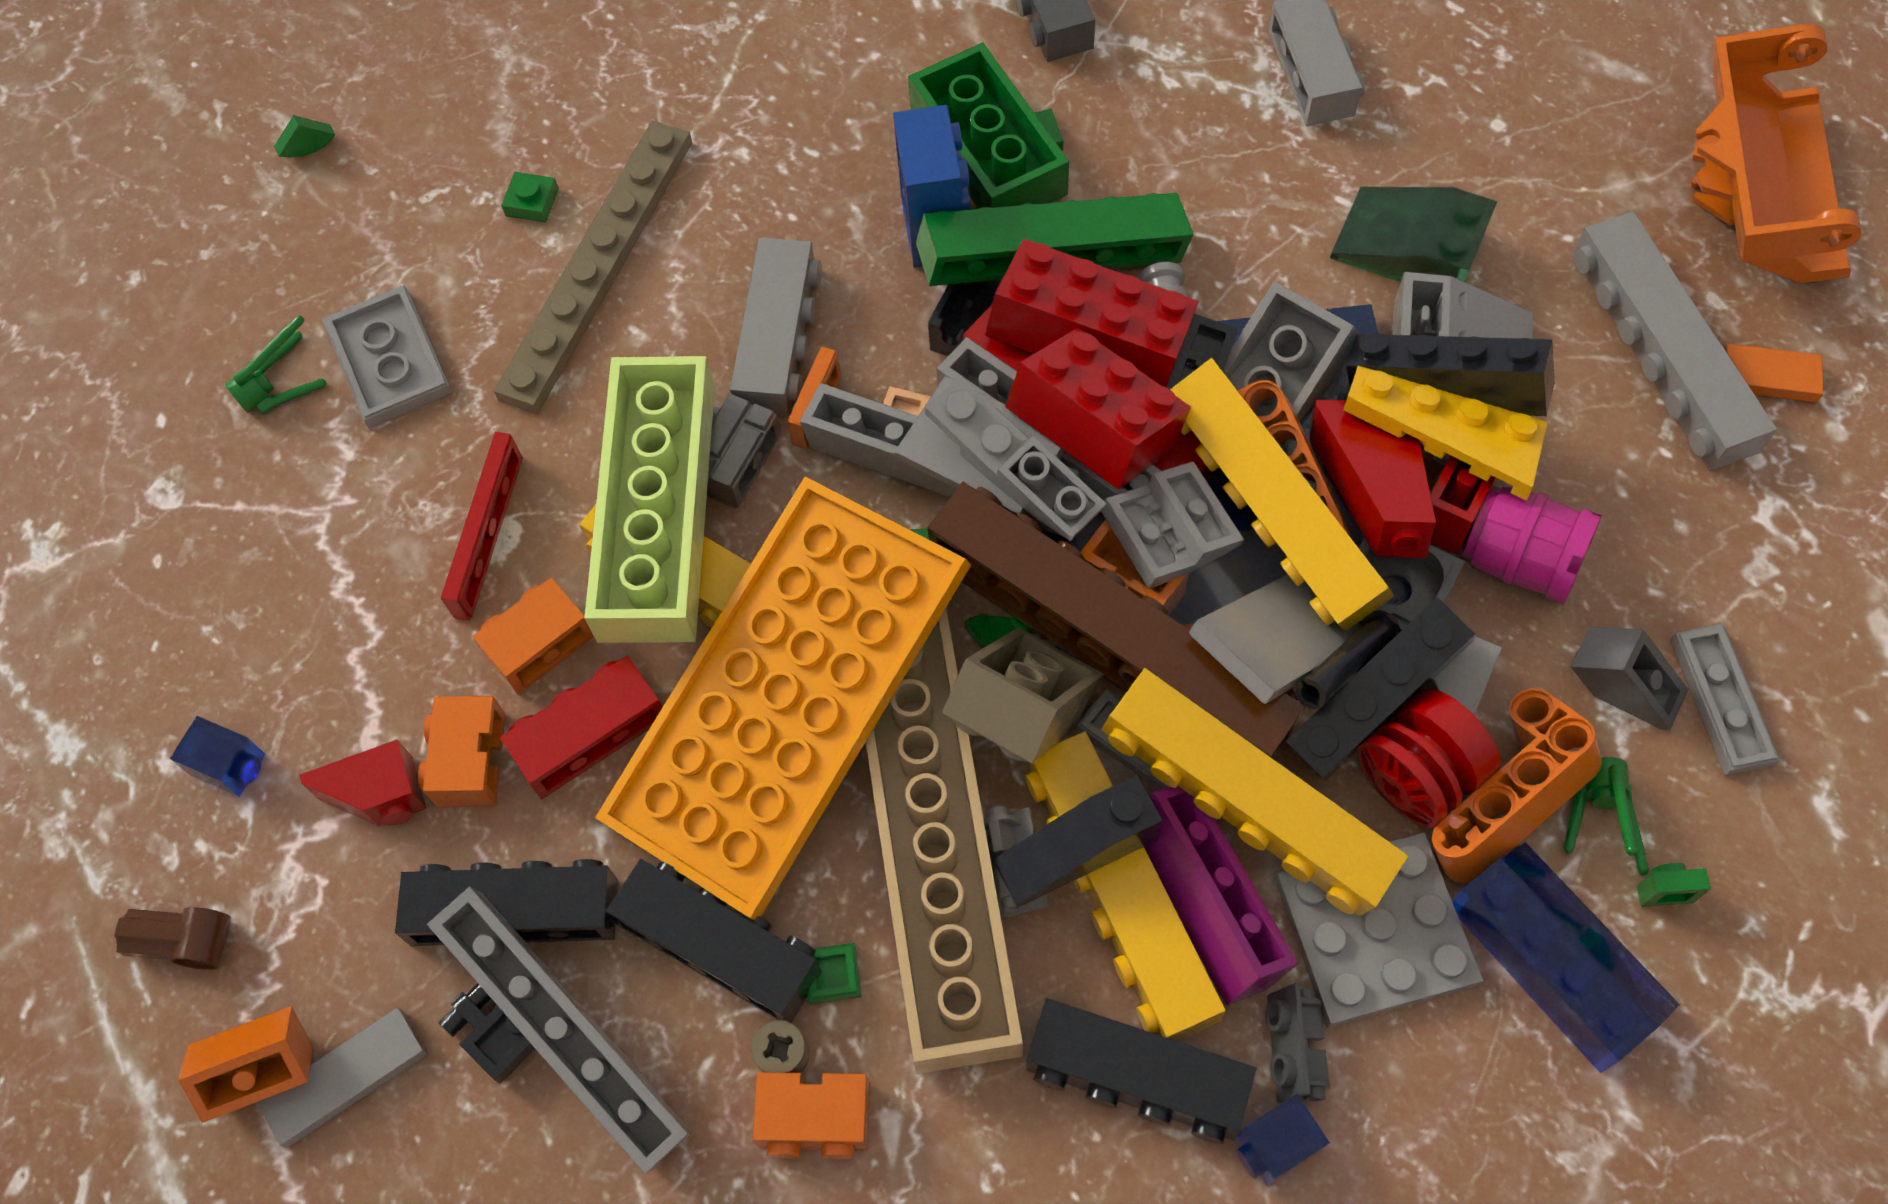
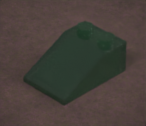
(1414, 231)

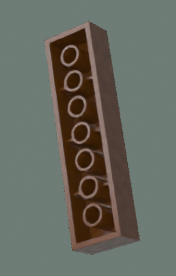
(1095, 615)

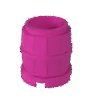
(1531, 541)

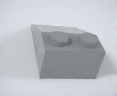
(1293, 347)

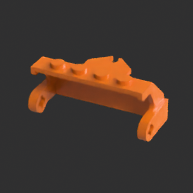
(1772, 158)

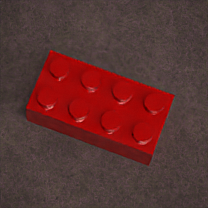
(1055, 293)

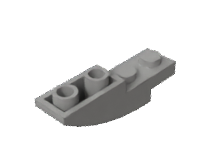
(1013, 461)

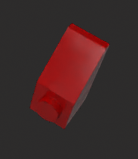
(371, 785)

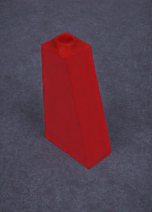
(1378, 480)

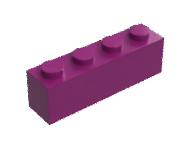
(1216, 900)

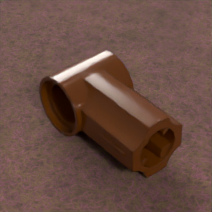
(184, 938)

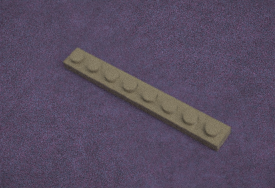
(593, 268)

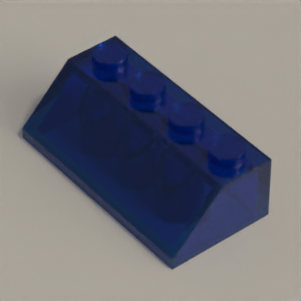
(1563, 957)

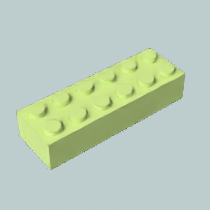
(651, 501)

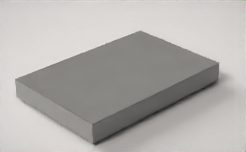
(387, 356)
(938, 456)

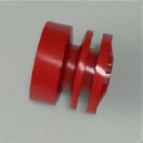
(1429, 757)

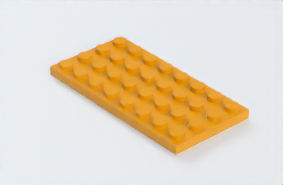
(782, 695)

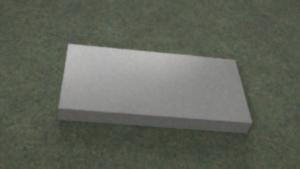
(1270, 637)

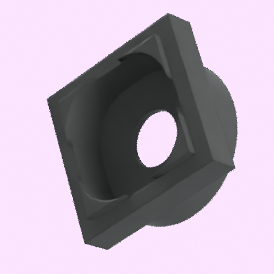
(1426, 577)

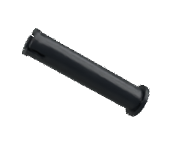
(1347, 659)

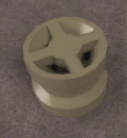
(784, 1057)

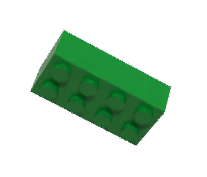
(1002, 139)

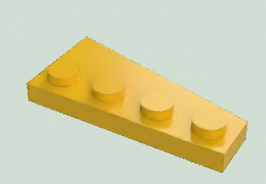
(1475, 432)

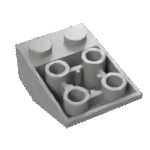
(1455, 309)

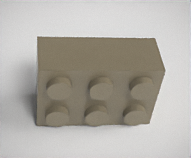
(1021, 694)

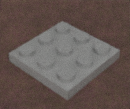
(1390, 956)

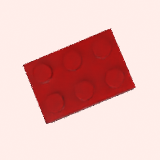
(1097, 407)

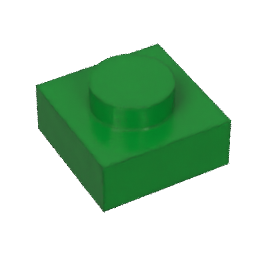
(530, 197)
(1673, 885)

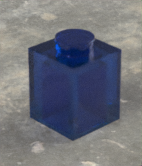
(218, 756)
(1280, 1141)

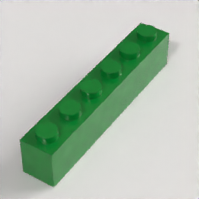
(1107, 231)

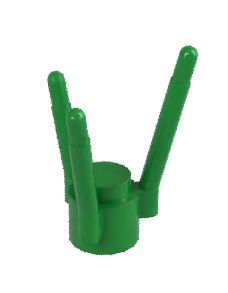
(252, 387)
(1610, 791)

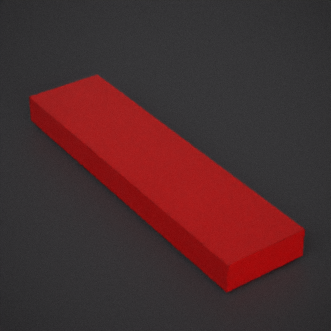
(482, 527)

